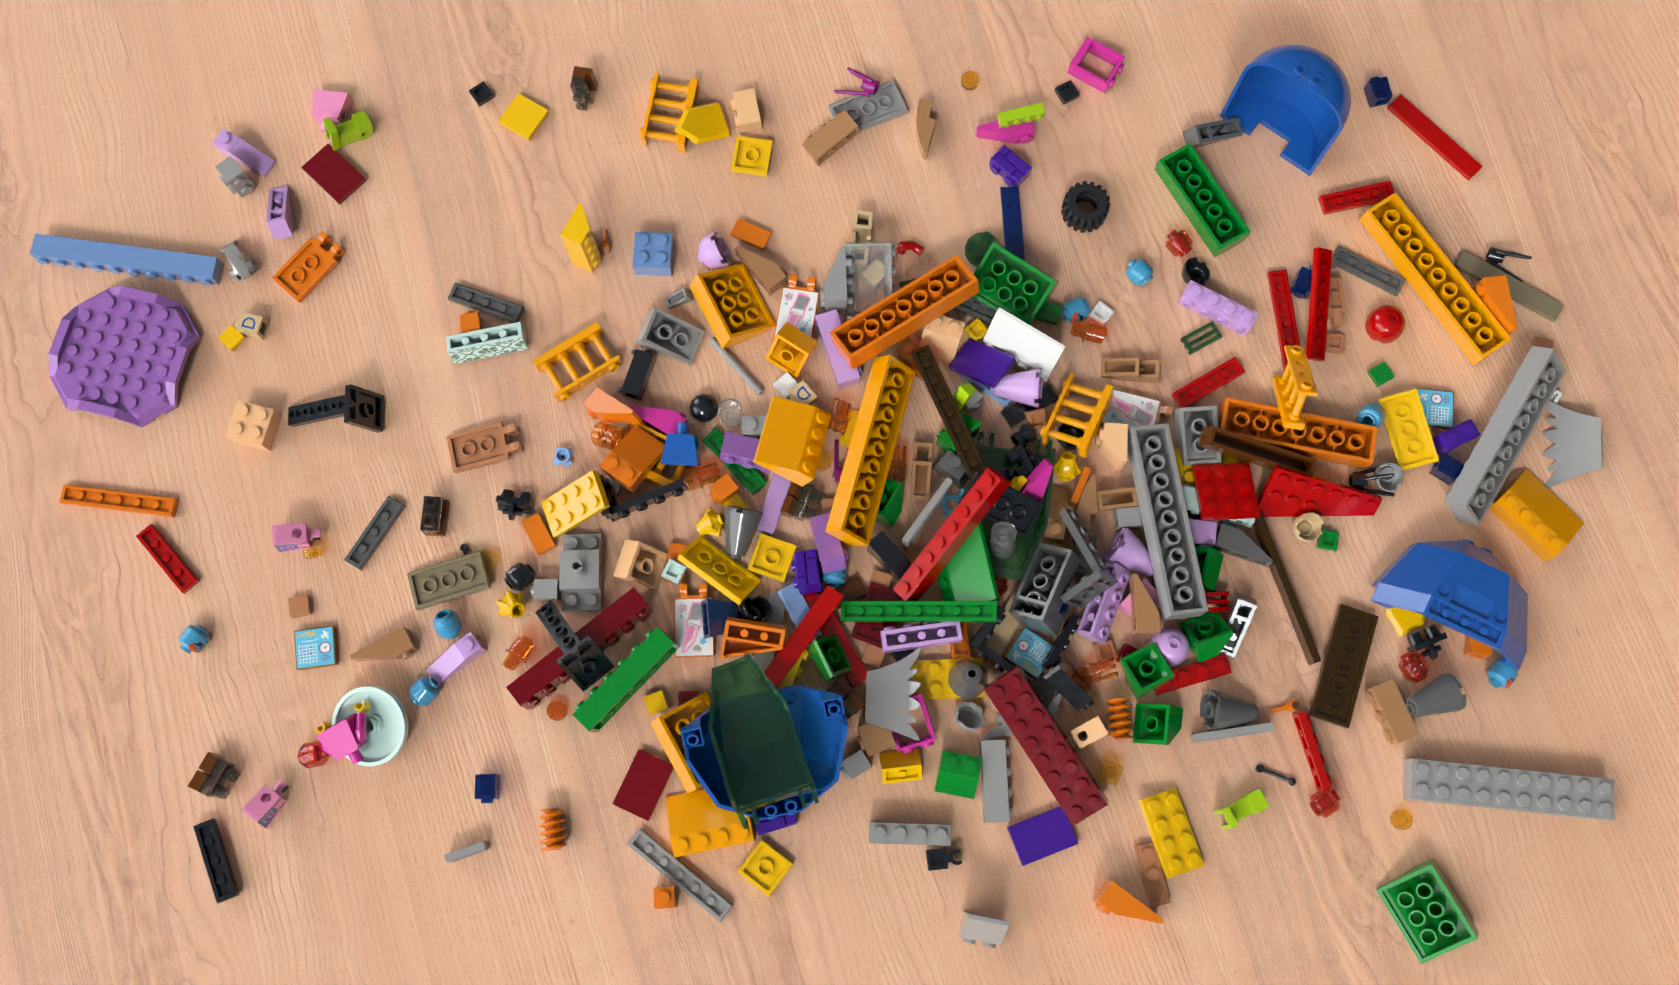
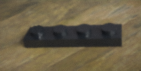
(216, 860)

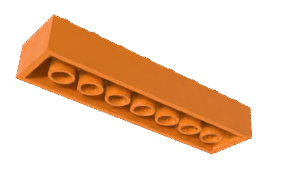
(904, 312)
(1320, 439)

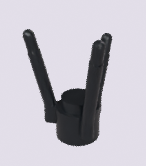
(1497, 256)
(1360, 480)

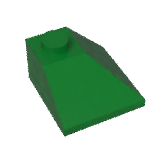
(891, 503)
(1206, 635)
(1145, 670)
(1156, 723)

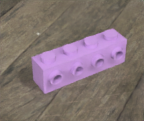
(1218, 308)
(1102, 610)
(922, 636)

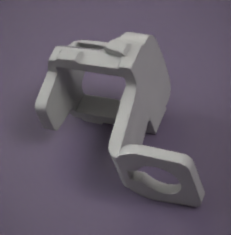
(242, 268)

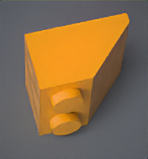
(791, 349)

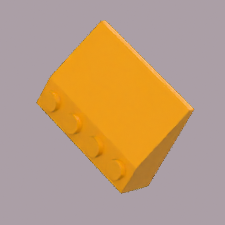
(731, 304)
(792, 440)
(1536, 516)
(668, 732)
(701, 826)

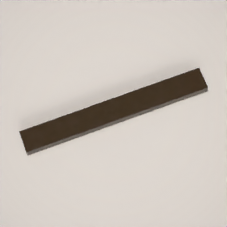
(948, 411)
(1286, 592)

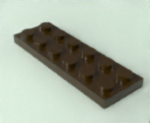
(1343, 666)

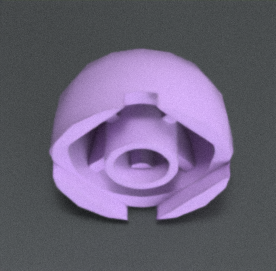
(713, 251)
(1172, 645)

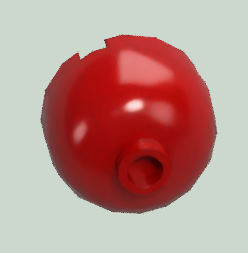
(1385, 324)

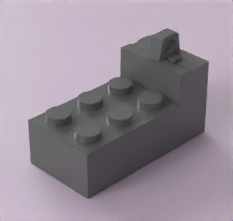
(1040, 590)

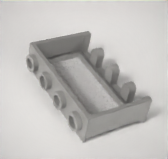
(868, 274)

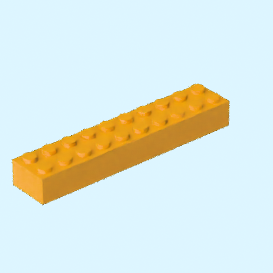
(1434, 279)
(870, 451)

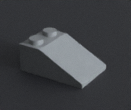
(835, 285)
(669, 336)
(1188, 430)
(983, 928)

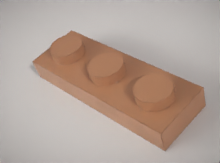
(1151, 874)

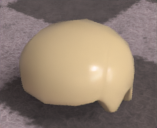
(1308, 527)

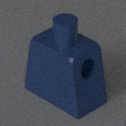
(715, 615)

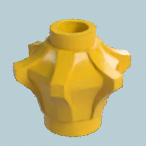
(1067, 467)
(711, 523)
(511, 605)

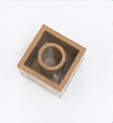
(875, 739)

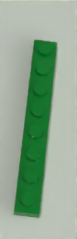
(919, 611)

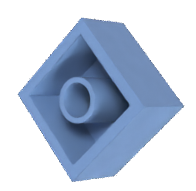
(653, 253)

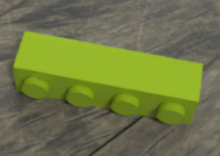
(1021, 115)
(963, 395)

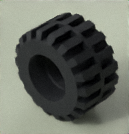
(1088, 193)

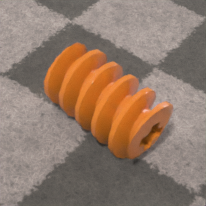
(1119, 718)
(553, 829)

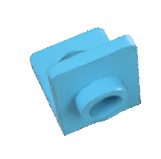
(956, 497)

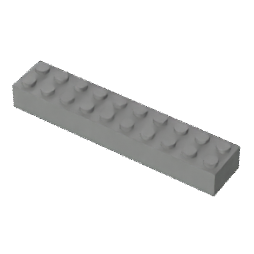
(1505, 435)
(1166, 522)
(1508, 789)

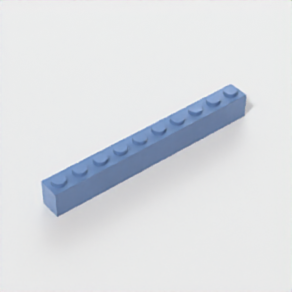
(126, 259)

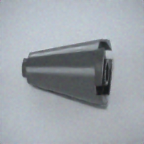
(740, 529)
(962, 683)
(1437, 697)
(1226, 710)

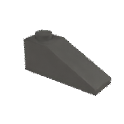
(1212, 132)
(1238, 544)
(1238, 619)

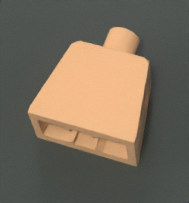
(1094, 730)

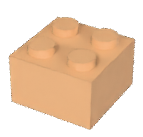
(253, 425)

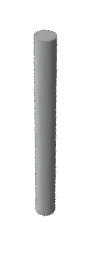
(738, 368)

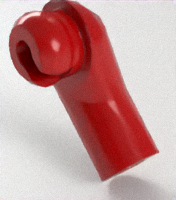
(909, 245)

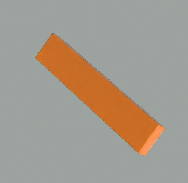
(119, 500)

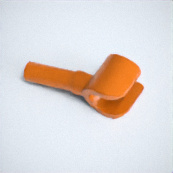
(605, 242)
(1288, 706)

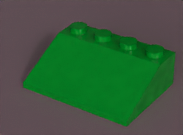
(1013, 283)
(969, 572)
(1428, 911)

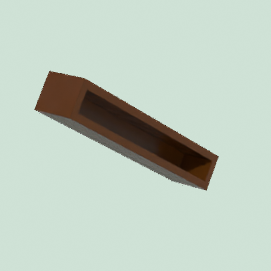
(1254, 450)

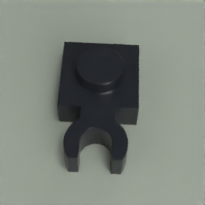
(939, 859)

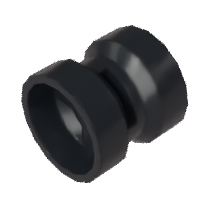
(1023, 436)

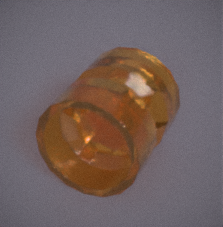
(607, 435)

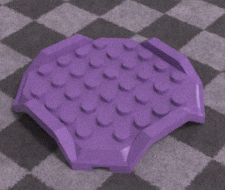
(122, 355)

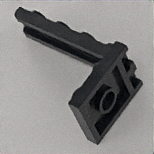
(358, 406)
(639, 503)
(985, 652)
(581, 659)

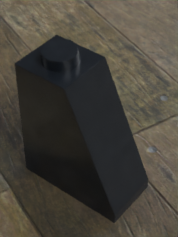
(888, 555)
(1071, 685)

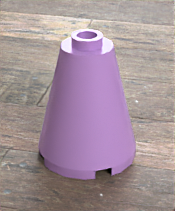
(1021, 387)
(1129, 553)

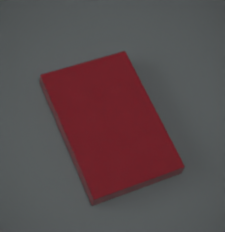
(333, 174)
(870, 631)
(643, 785)

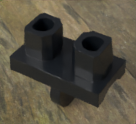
(1025, 459)
(514, 506)
(1433, 635)

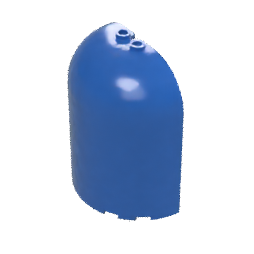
(1297, 97)

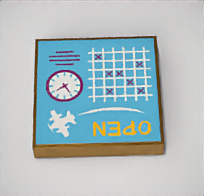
(1437, 407)
(315, 648)
(1029, 652)

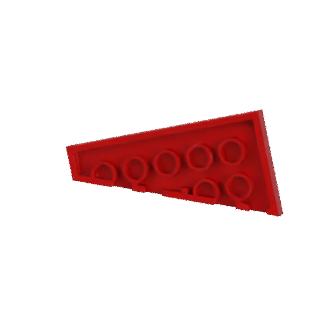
(1295, 493)

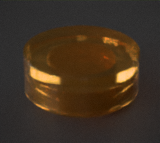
(557, 710)

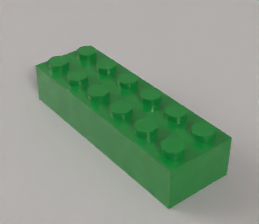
(1202, 200)
(625, 680)

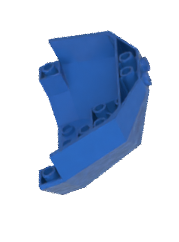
(1462, 590)
(823, 734)

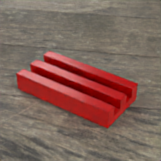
(1223, 601)

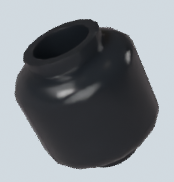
(519, 576)

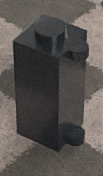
(638, 374)

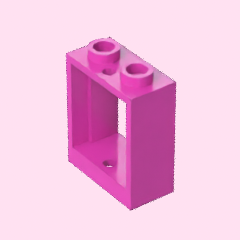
(1101, 52)
(924, 741)

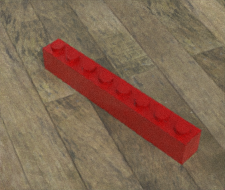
(952, 535)

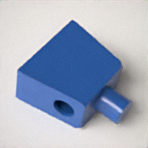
(681, 448)

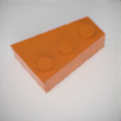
(750, 637)

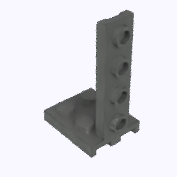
(1093, 584)

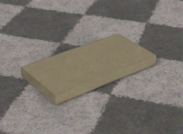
(449, 580)

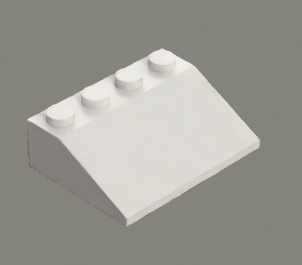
(1028, 345)

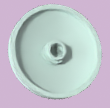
(385, 723)

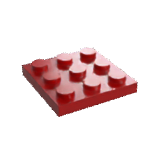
(1225, 491)

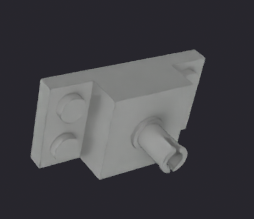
(581, 573)

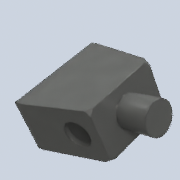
(950, 466)

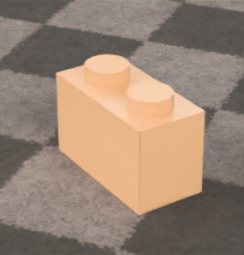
(747, 110)

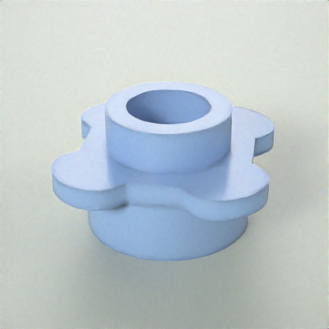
(559, 452)

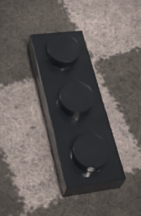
(1061, 642)

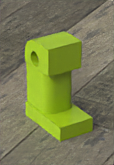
(348, 131)
(1247, 804)

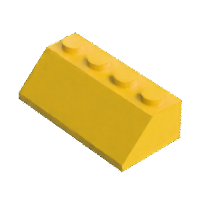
(581, 241)

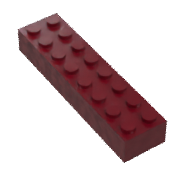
(603, 629)
(1046, 745)

